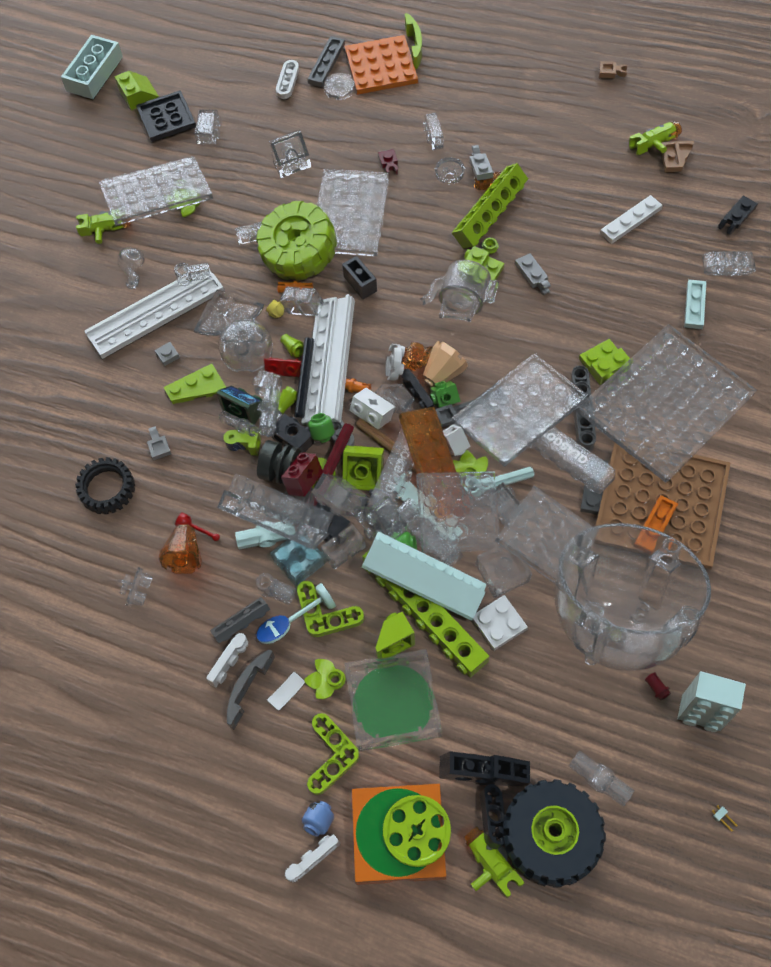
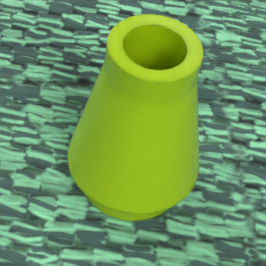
(293, 346)
(287, 398)

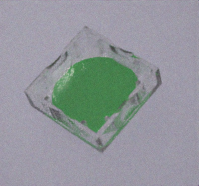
(392, 700)

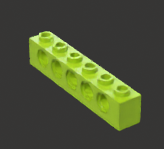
(490, 206)

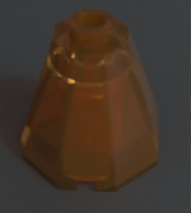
(181, 551)

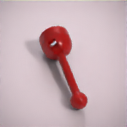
(186, 519)

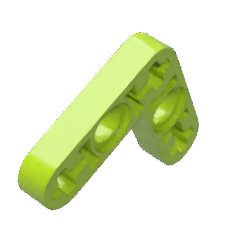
(318, 618)
(339, 751)

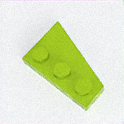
(197, 384)

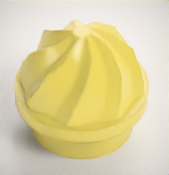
(275, 309)

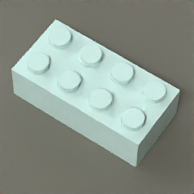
(92, 66)
(711, 701)

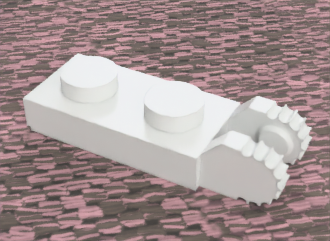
(228, 658)
(311, 859)

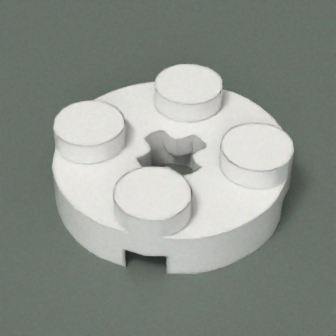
(393, 363)

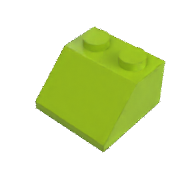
(135, 88)
(362, 466)
(395, 636)

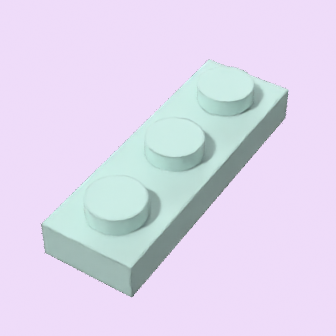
(695, 304)

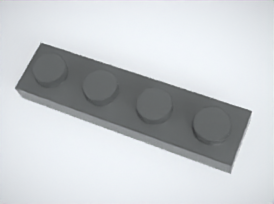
(326, 61)

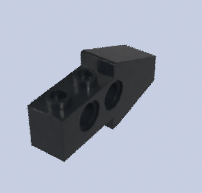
(484, 769)

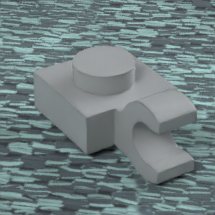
(158, 445)

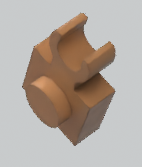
(609, 70)

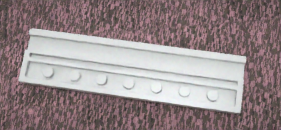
(150, 314)
(330, 359)

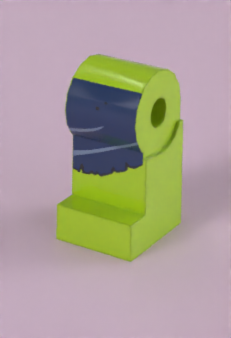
(235, 440)

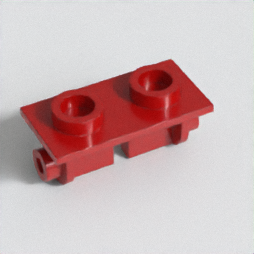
(283, 367)

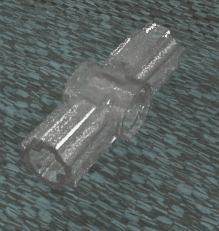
(269, 411)
(601, 778)

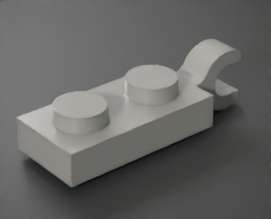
(480, 164)
(533, 273)

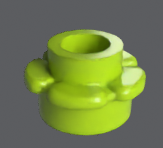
(490, 245)

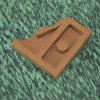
(676, 155)

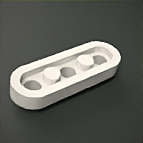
(287, 79)

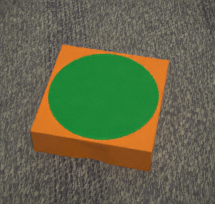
(371, 856)

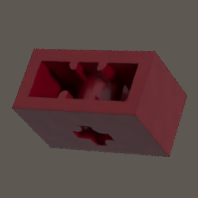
(302, 474)

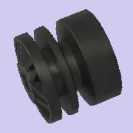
(275, 461)

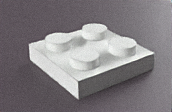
(499, 622)

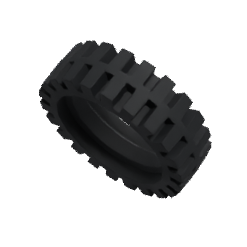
(94, 470)

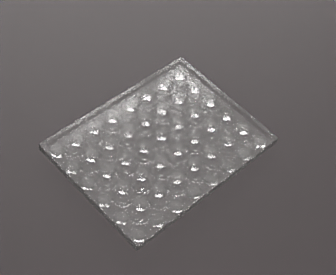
(666, 402)

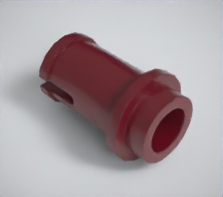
(657, 686)

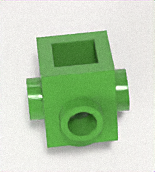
(444, 394)

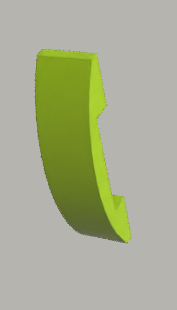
(413, 29)

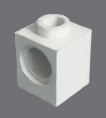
(456, 440)

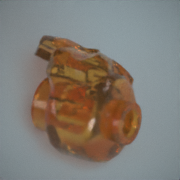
(416, 356)

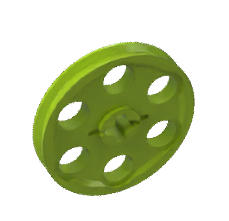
(419, 841)

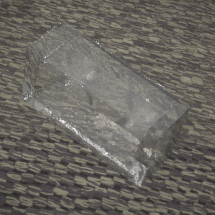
(434, 132)

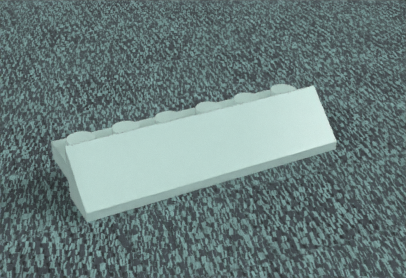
(424, 576)

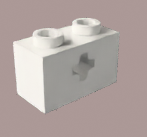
(372, 408)

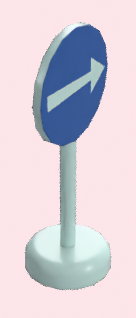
(278, 626)

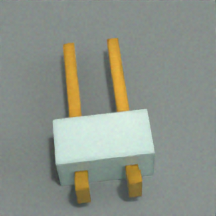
(719, 814)

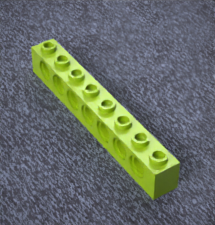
(466, 665)

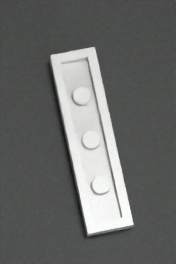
(631, 219)

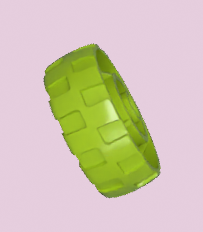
(296, 240)

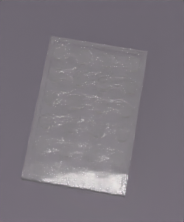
(155, 190)
(355, 208)
(519, 409)

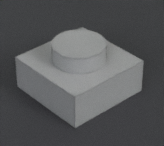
(167, 353)

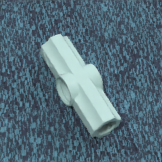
(257, 537)

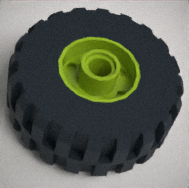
(550, 858)

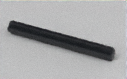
(304, 378)

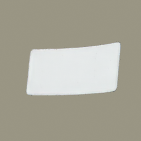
(286, 691)

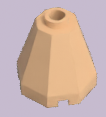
(443, 364)

